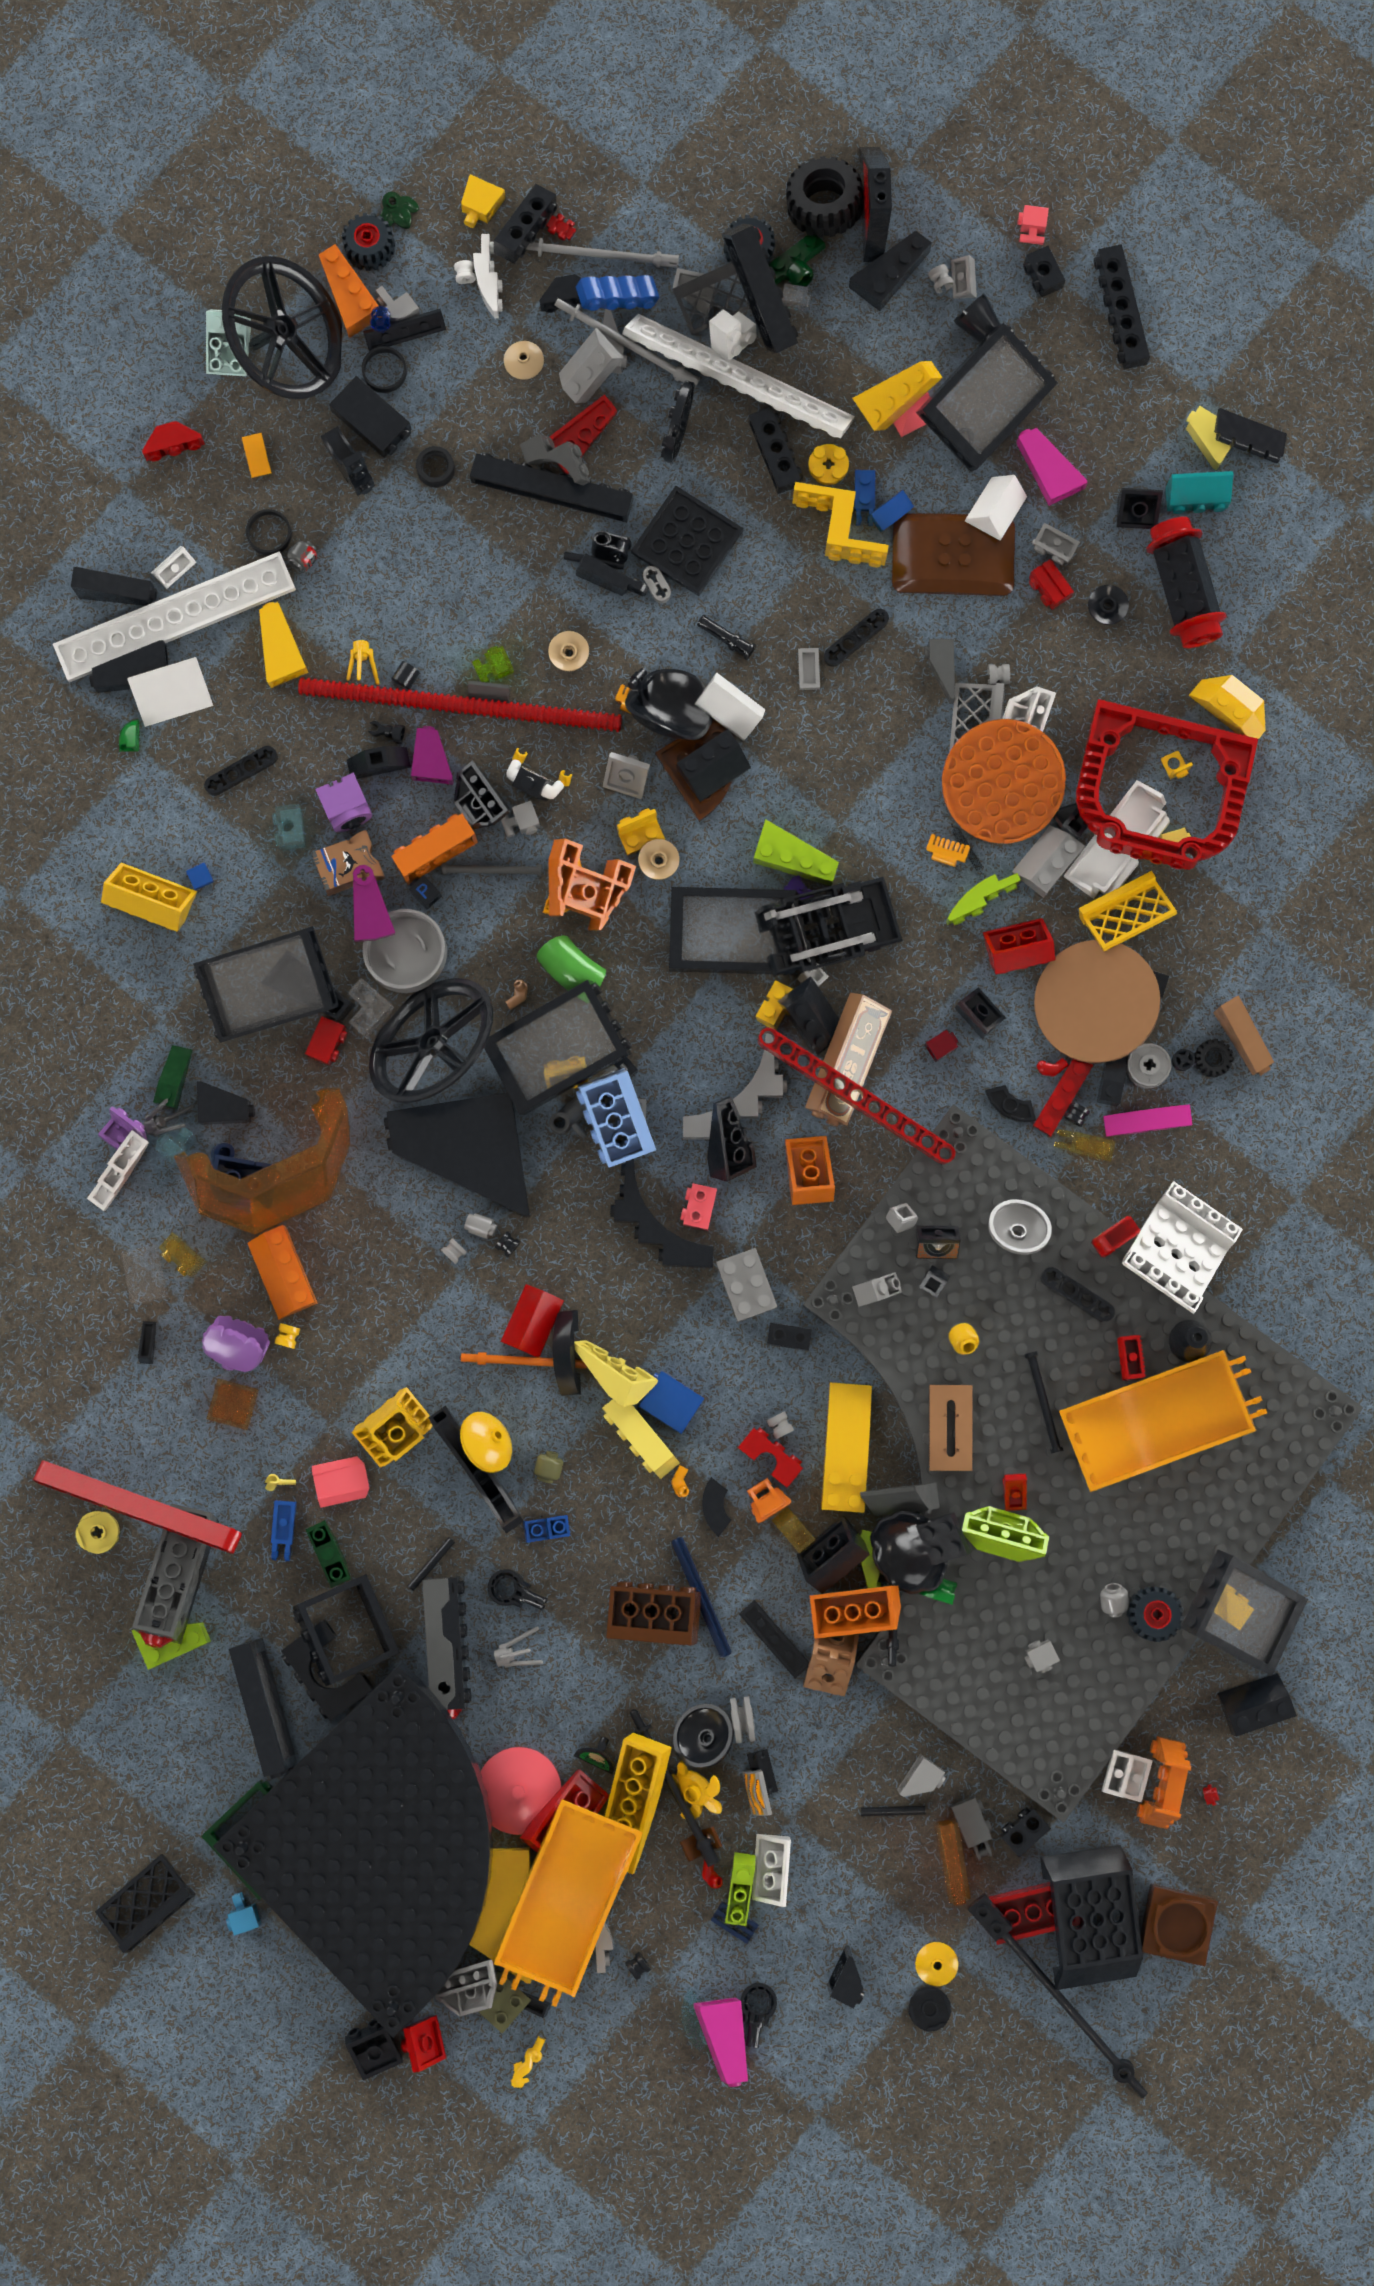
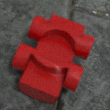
(563, 229)

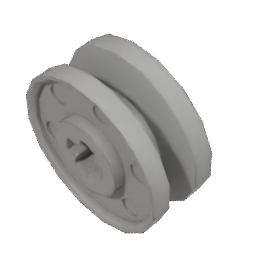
(1157, 1074)
(742, 1719)

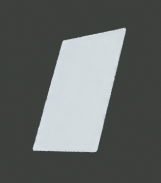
(170, 691)

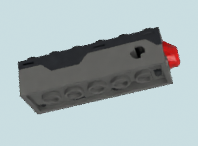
(171, 1586)
(446, 1642)

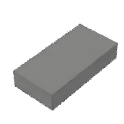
(809, 668)

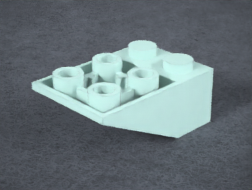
(218, 352)

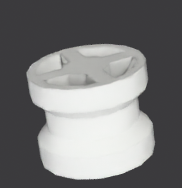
(464, 272)

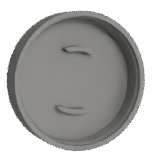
(411, 956)

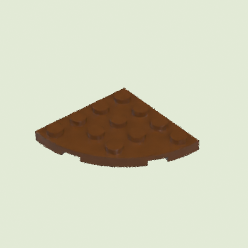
(678, 750)

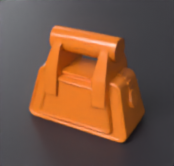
(768, 1504)

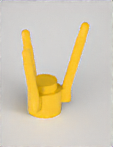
(360, 653)

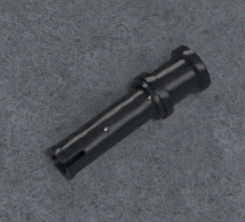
(734, 641)

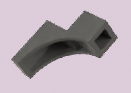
(542, 450)

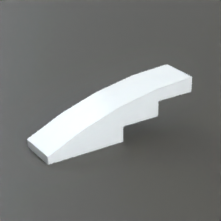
(118, 1170)

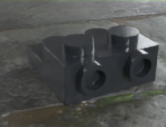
(372, 2049)

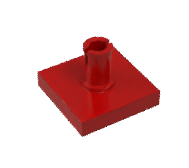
(423, 2043)

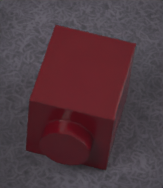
(942, 1045)

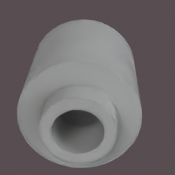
(480, 1225)

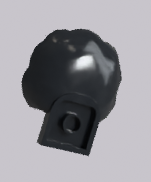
(916, 1550)

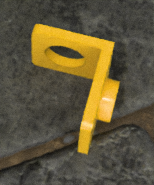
(1181, 771)

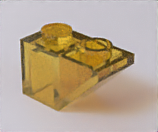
(793, 1529)

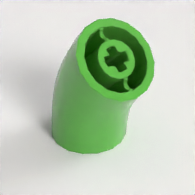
(568, 964)

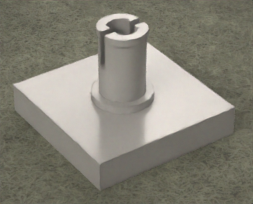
(626, 775)

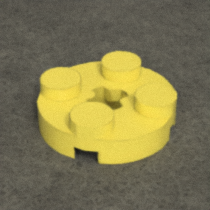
(92, 1543)

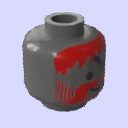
(302, 555)

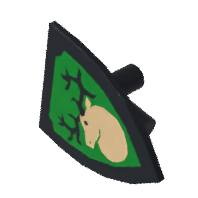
(597, 1756)

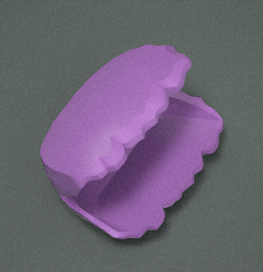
(235, 1344)

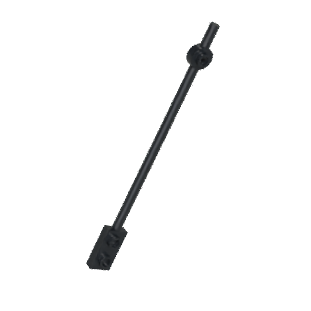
(998, 1926)

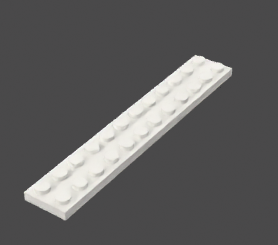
(738, 375)
(176, 615)

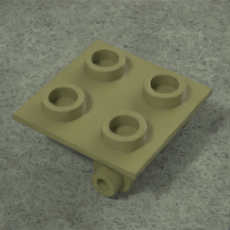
(506, 2005)

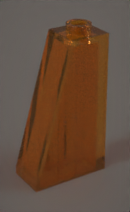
(952, 1861)

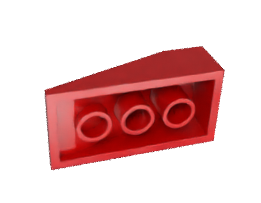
(577, 1790)

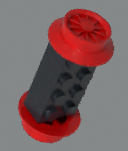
(1186, 582)

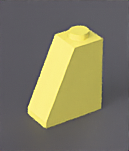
(1201, 429)

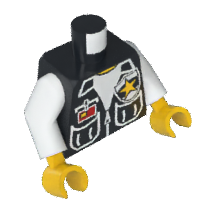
(532, 782)

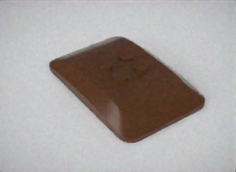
(950, 557)

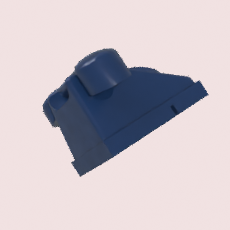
(224, 1161)

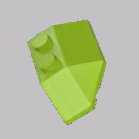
(1005, 1534)

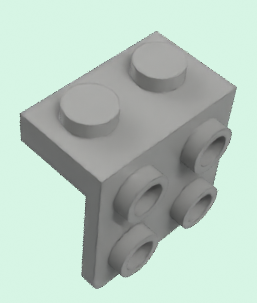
(1056, 544)

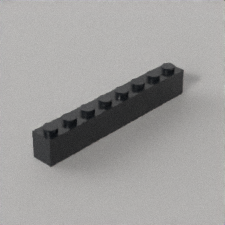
(551, 487)

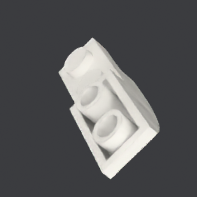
(486, 277)

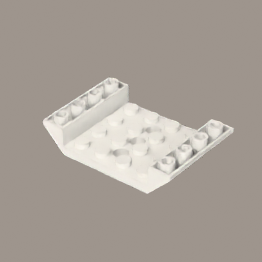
(1191, 1232)

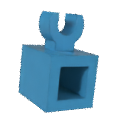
(244, 1917)

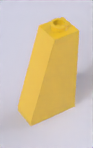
(280, 650)

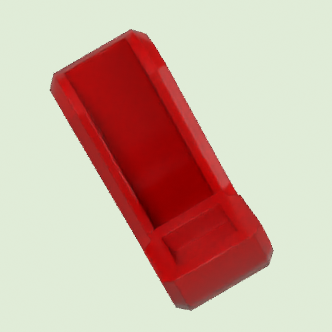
(1115, 1236)

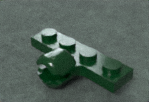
(792, 263)

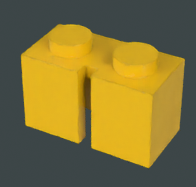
(770, 1011)

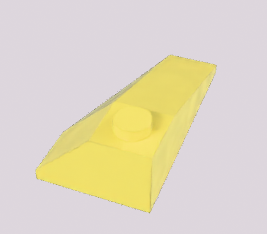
(618, 1380)

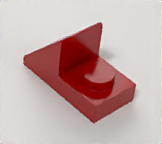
(1015, 1492)

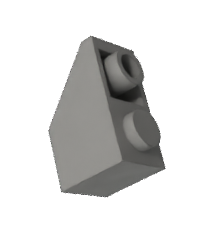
(877, 1289)

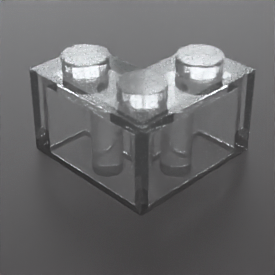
(373, 1011)

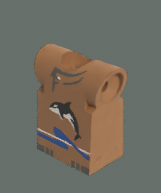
(339, 861)

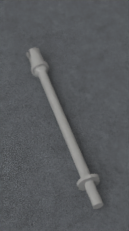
(656, 259)
(679, 373)

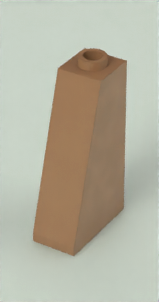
(1244, 1035)

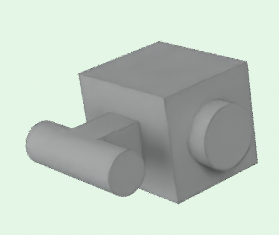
(524, 818)

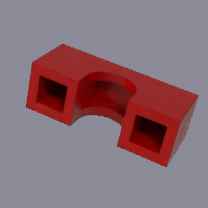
(786, 1467)

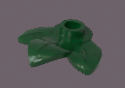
(400, 211)

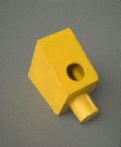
(481, 200)

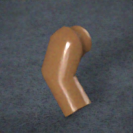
(520, 994)

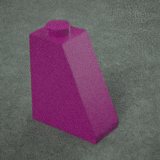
(429, 758)

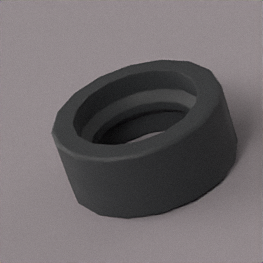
(431, 481)

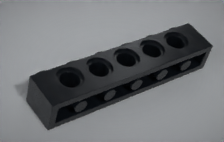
(1114, 258)

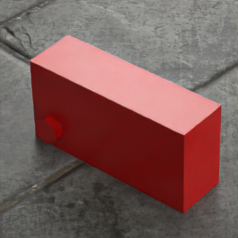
(1028, 1911)

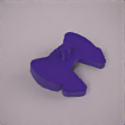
(796, 884)

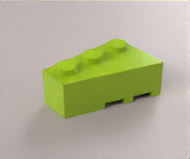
(194, 1637)

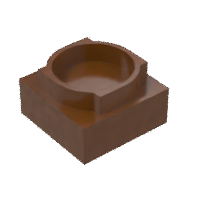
(1178, 1924)

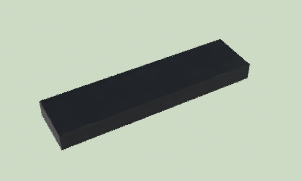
(406, 330)
(774, 1639)

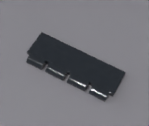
(1249, 436)

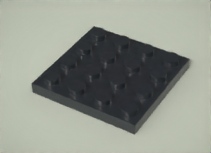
(687, 540)

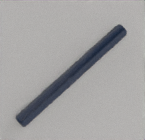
(705, 1606)

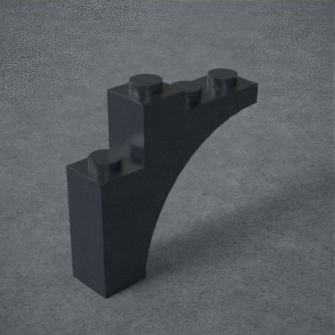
(349, 462)

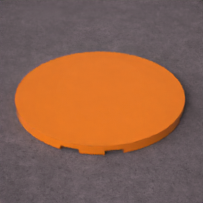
(1003, 781)

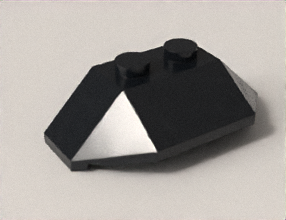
(478, 798)

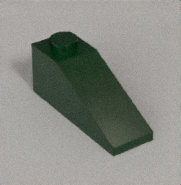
(173, 1077)

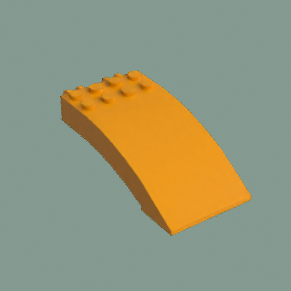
(1159, 1420)
(566, 1900)

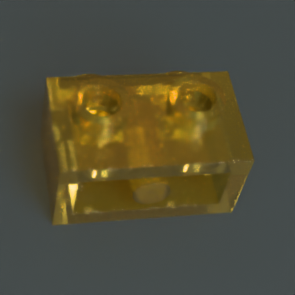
(182, 1254)

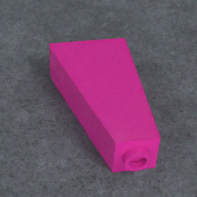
(1051, 470)
(724, 2035)

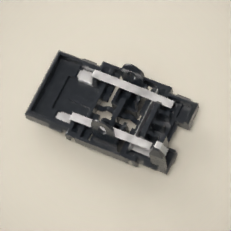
(862, 913)

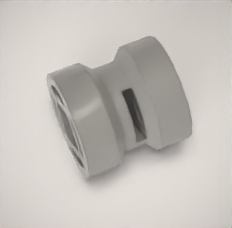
(940, 277)
(999, 674)
(780, 1425)

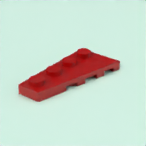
(585, 426)

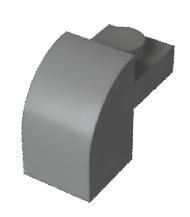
(400, 308)

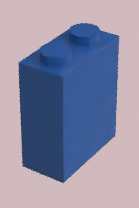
(671, 1402)

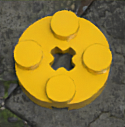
(821, 455)

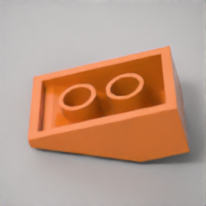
(809, 1170)

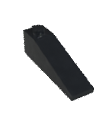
(1112, 1082)

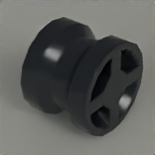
(1186, 1057)
(1076, 1114)
(507, 1244)
(638, 1966)

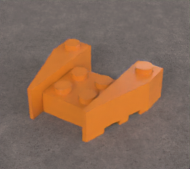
(584, 889)
(1171, 1786)

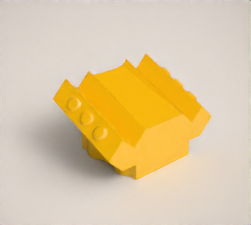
(393, 1428)

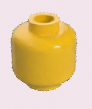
(963, 1338)

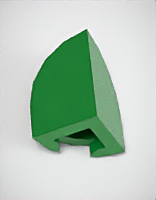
(129, 737)
(943, 1592)

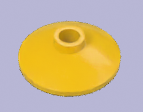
(934, 1953)

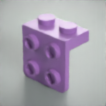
(119, 1127)

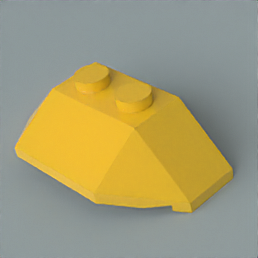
(1232, 704)

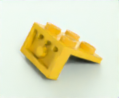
(639, 830)

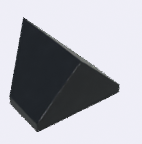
(1070, 820)

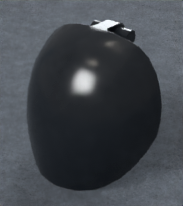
(666, 703)

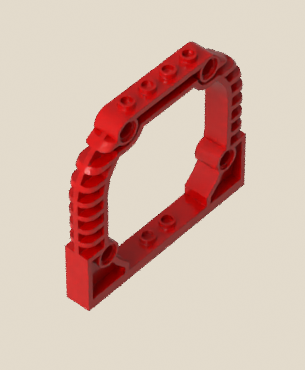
(1231, 750)

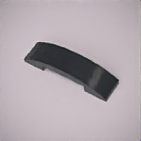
(564, 1353)

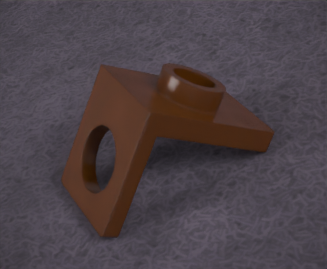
(688, 1844)

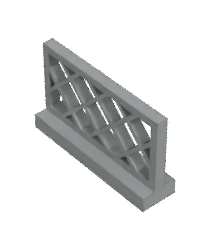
(995, 710)

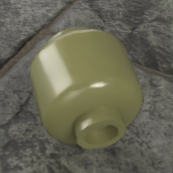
(548, 1467)

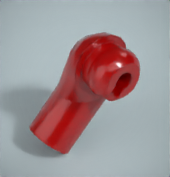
(1051, 1069)
(711, 1876)

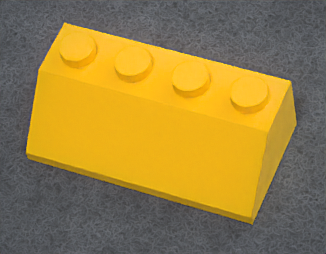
(148, 896)

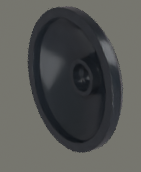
(692, 1734)

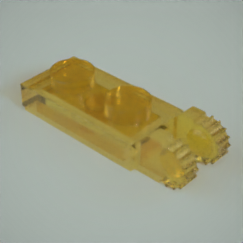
(1087, 1145)

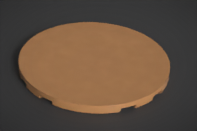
(1097, 1002)

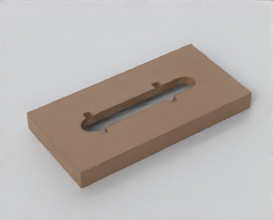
(938, 1399)

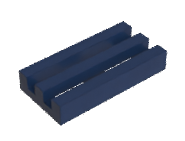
(750, 1932)

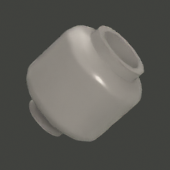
(1114, 1600)

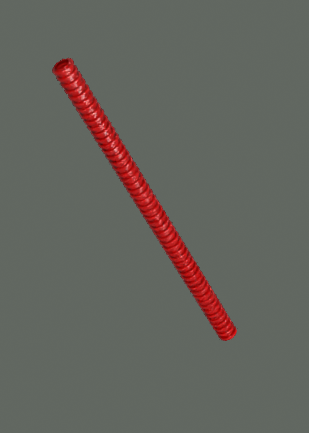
(459, 704)

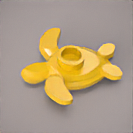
(697, 1790)

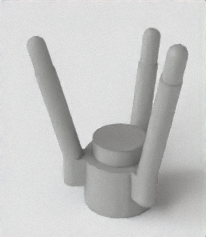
(505, 1656)

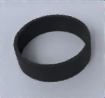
(384, 349)
(262, 513)

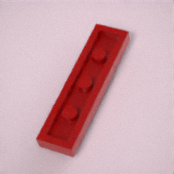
(1062, 1096)

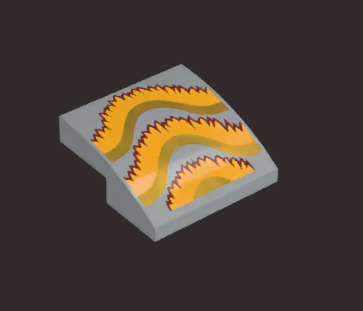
(757, 1792)

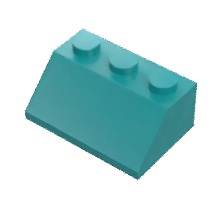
(1199, 492)

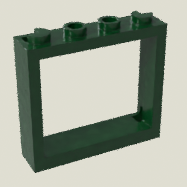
(210, 1836)

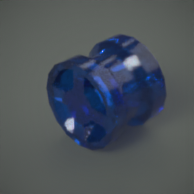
(380, 324)

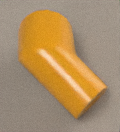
(678, 1482)

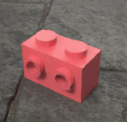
(699, 1206)

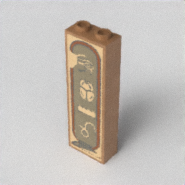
(850, 1054)

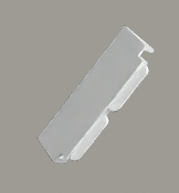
(1105, 871)

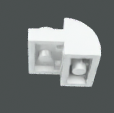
(1127, 1775)

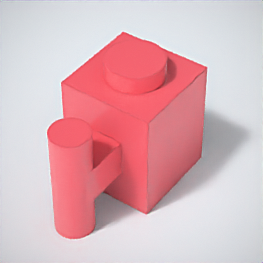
(1033, 222)

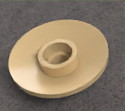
(523, 368)
(568, 641)
(658, 849)

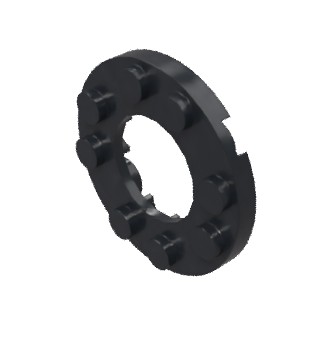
(679, 419)

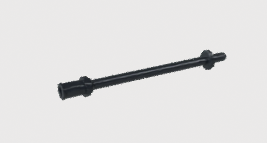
(702, 1843)

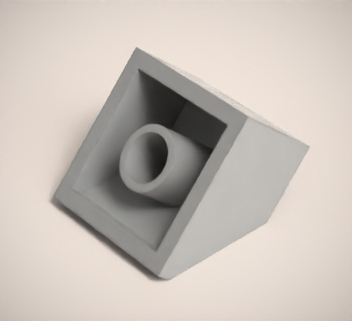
(921, 1778)

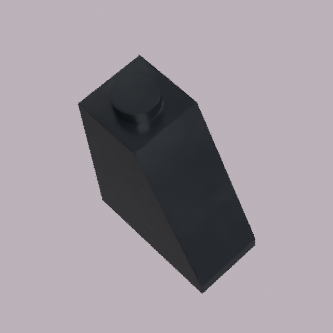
(221, 1107)

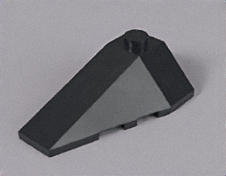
(728, 1148)

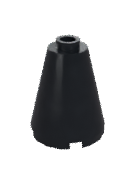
(978, 319)
(1183, 1344)

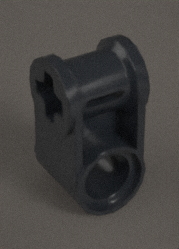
(609, 546)

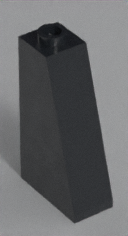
(110, 587)
(115, 673)

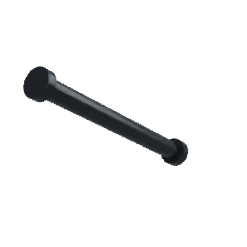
(1044, 1402)

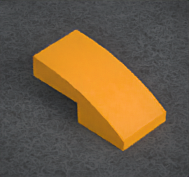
(256, 455)

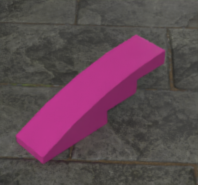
(1148, 1120)

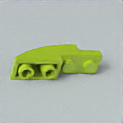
(974, 900)

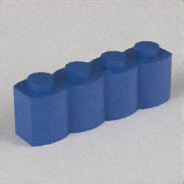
(616, 292)

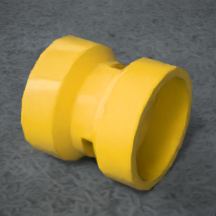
(287, 1336)

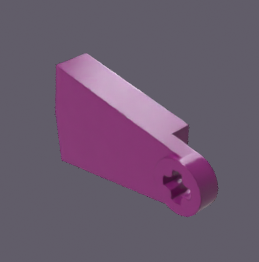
(370, 912)

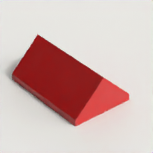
(532, 1320)

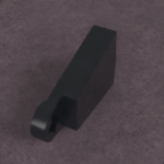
(607, 577)

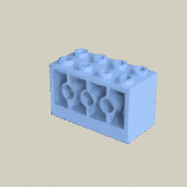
(629, 1121)

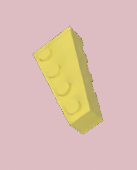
(642, 1437)

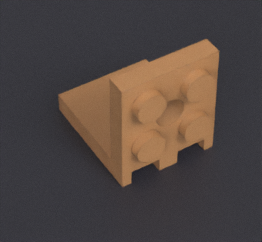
(834, 1659)

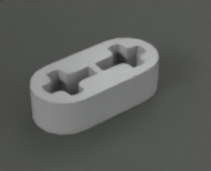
(661, 582)

